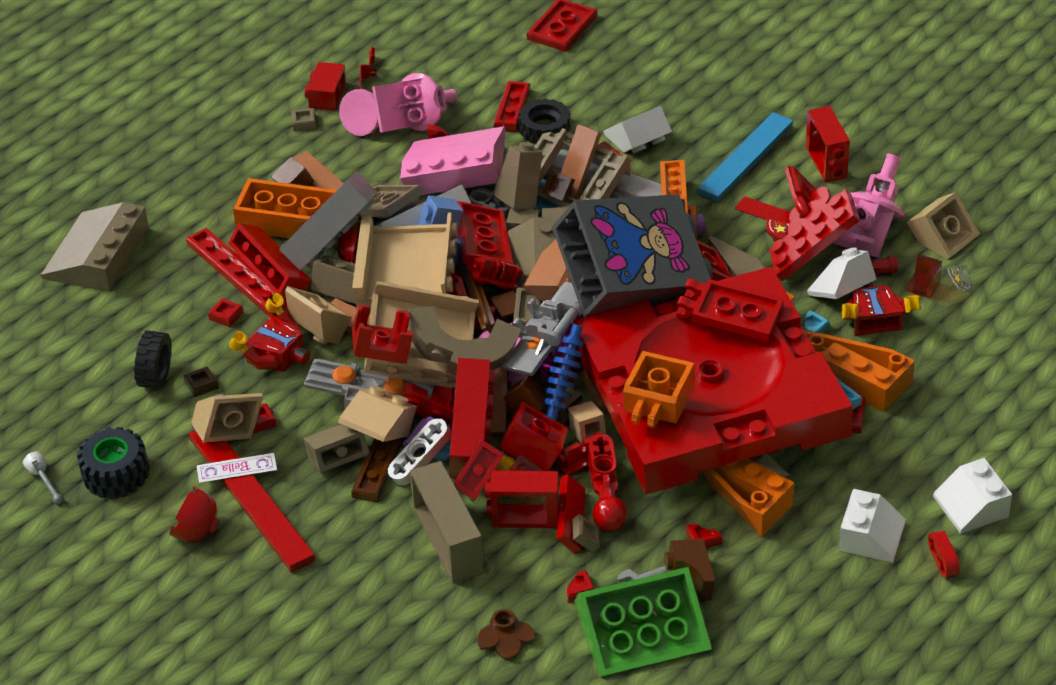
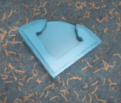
(816, 323)

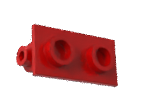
(434, 407)
(574, 457)

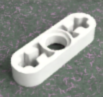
(438, 442)

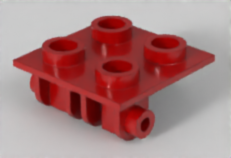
(492, 272)

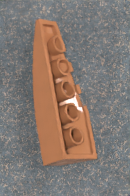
(547, 273)

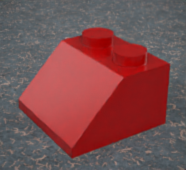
(534, 437)

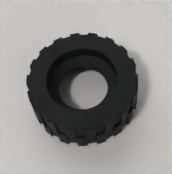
(543, 110)
(153, 359)

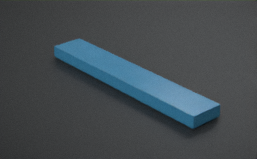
(745, 157)

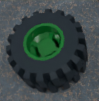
(113, 462)

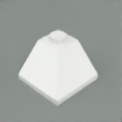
(844, 275)

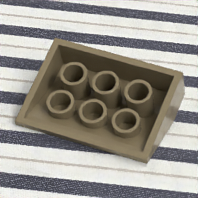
(98, 246)

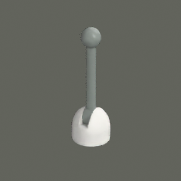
(38, 469)

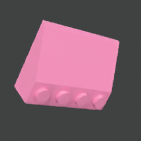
(455, 160)

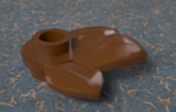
(505, 634)

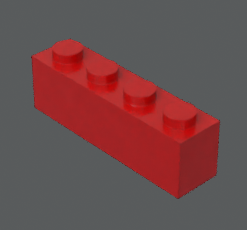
(266, 259)

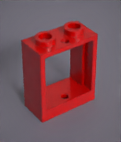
(829, 145)
(523, 485)

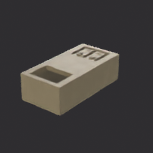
(447, 522)

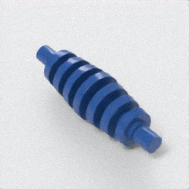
(567, 362)

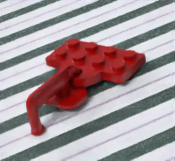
(813, 223)

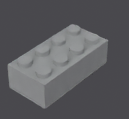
(324, 225)

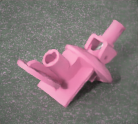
(395, 106)
(874, 211)

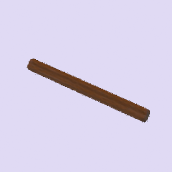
(477, 292)

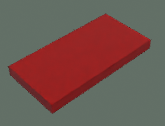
(483, 234)

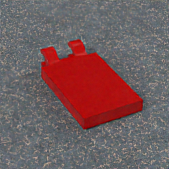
(730, 308)

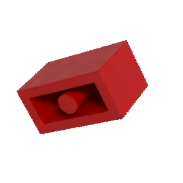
(326, 86)

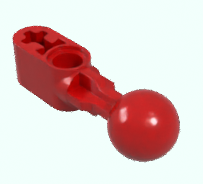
(609, 512)

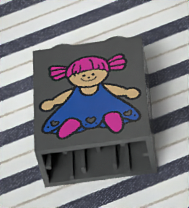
(629, 251)

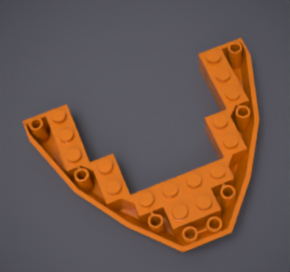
(867, 369)

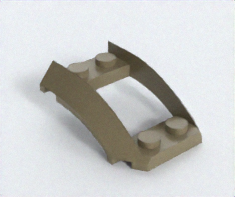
(603, 182)

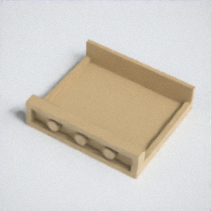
(404, 256)
(454, 317)

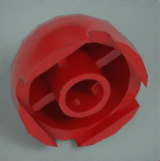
(196, 517)

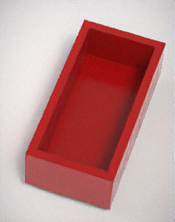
(471, 410)

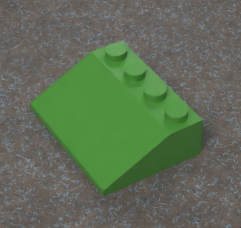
(628, 635)

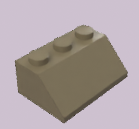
(528, 242)

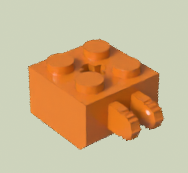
(658, 388)

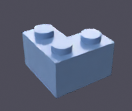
(436, 212)

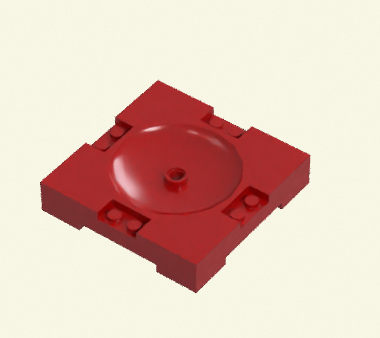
(745, 395)

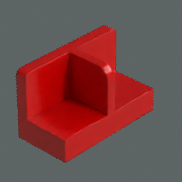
(478, 470)

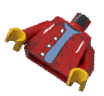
(877, 309)
(275, 343)

